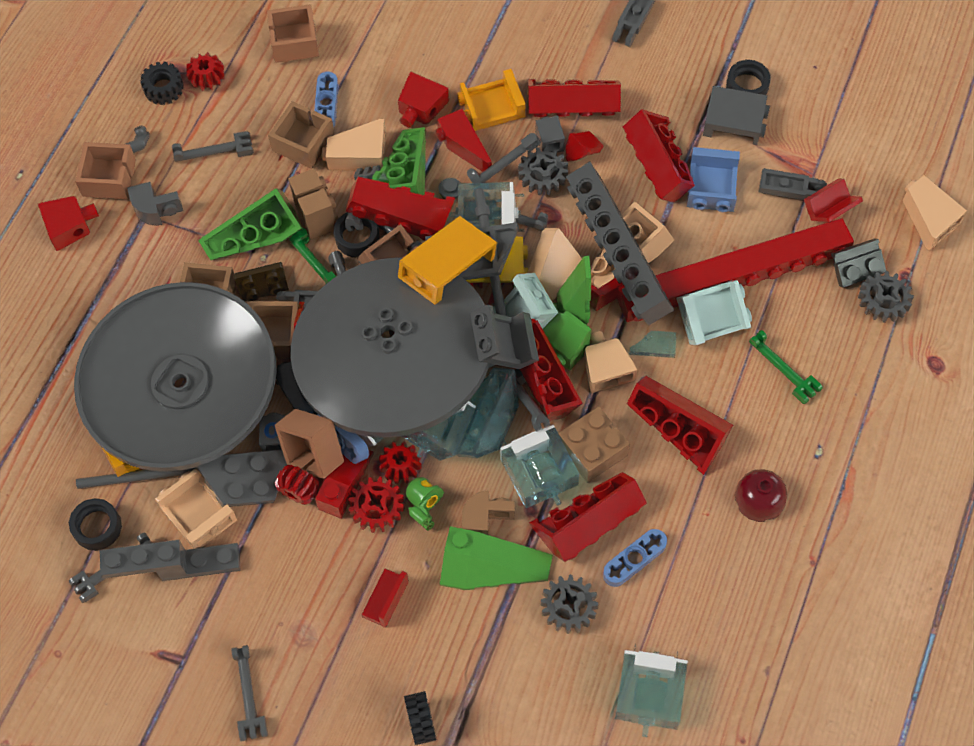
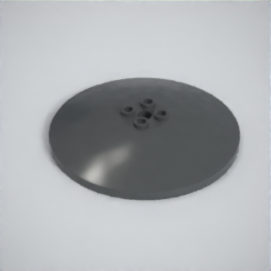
(148, 344)
(380, 382)

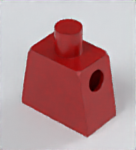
(421, 100)
(66, 220)

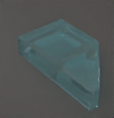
(656, 344)

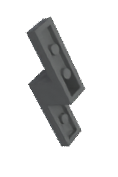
(169, 560)

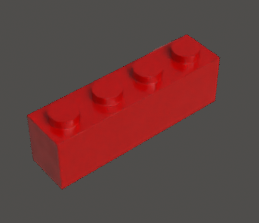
(574, 97)
(659, 154)
(391, 207)
(549, 379)
(680, 421)
(589, 516)

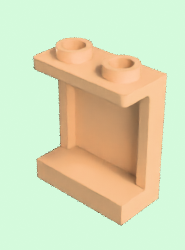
(195, 509)

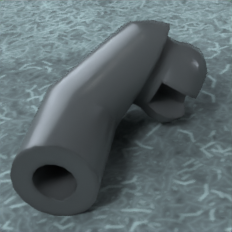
(140, 140)

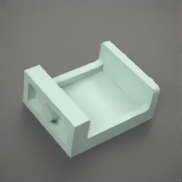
(530, 298)
(714, 312)

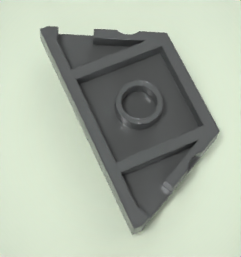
(504, 236)
(244, 477)

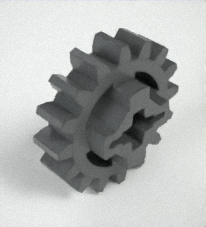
(543, 170)
(885, 296)
(559, 607)

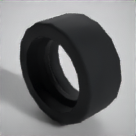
(753, 68)
(354, 249)
(86, 508)

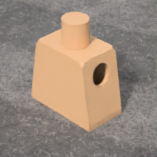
(607, 363)

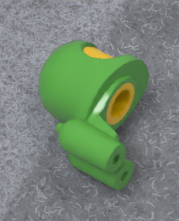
(423, 497)

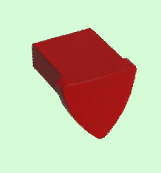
(581, 145)
(604, 294)

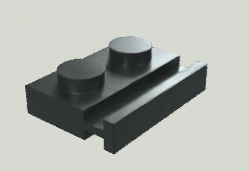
(858, 262)

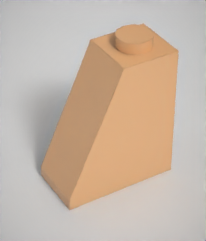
(356, 147)
(932, 211)
(553, 260)

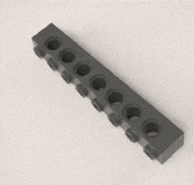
(611, 228)

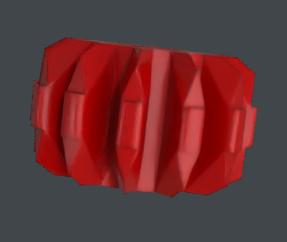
(205, 71)
(402, 471)
(297, 484)

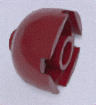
(761, 495)

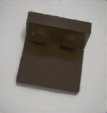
(261, 282)

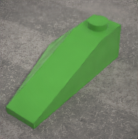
(406, 162)
(259, 225)
(576, 292)
(567, 337)
(484, 560)

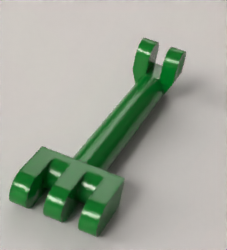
(299, 240)
(802, 385)

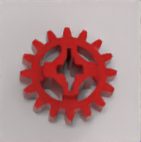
(368, 511)

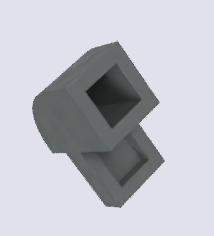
(150, 207)

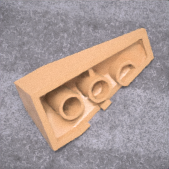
(649, 235)

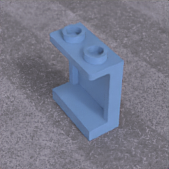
(714, 179)

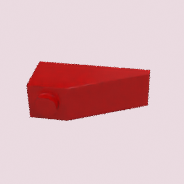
(462, 139)
(338, 486)

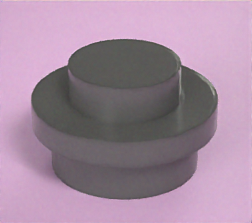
(449, 187)

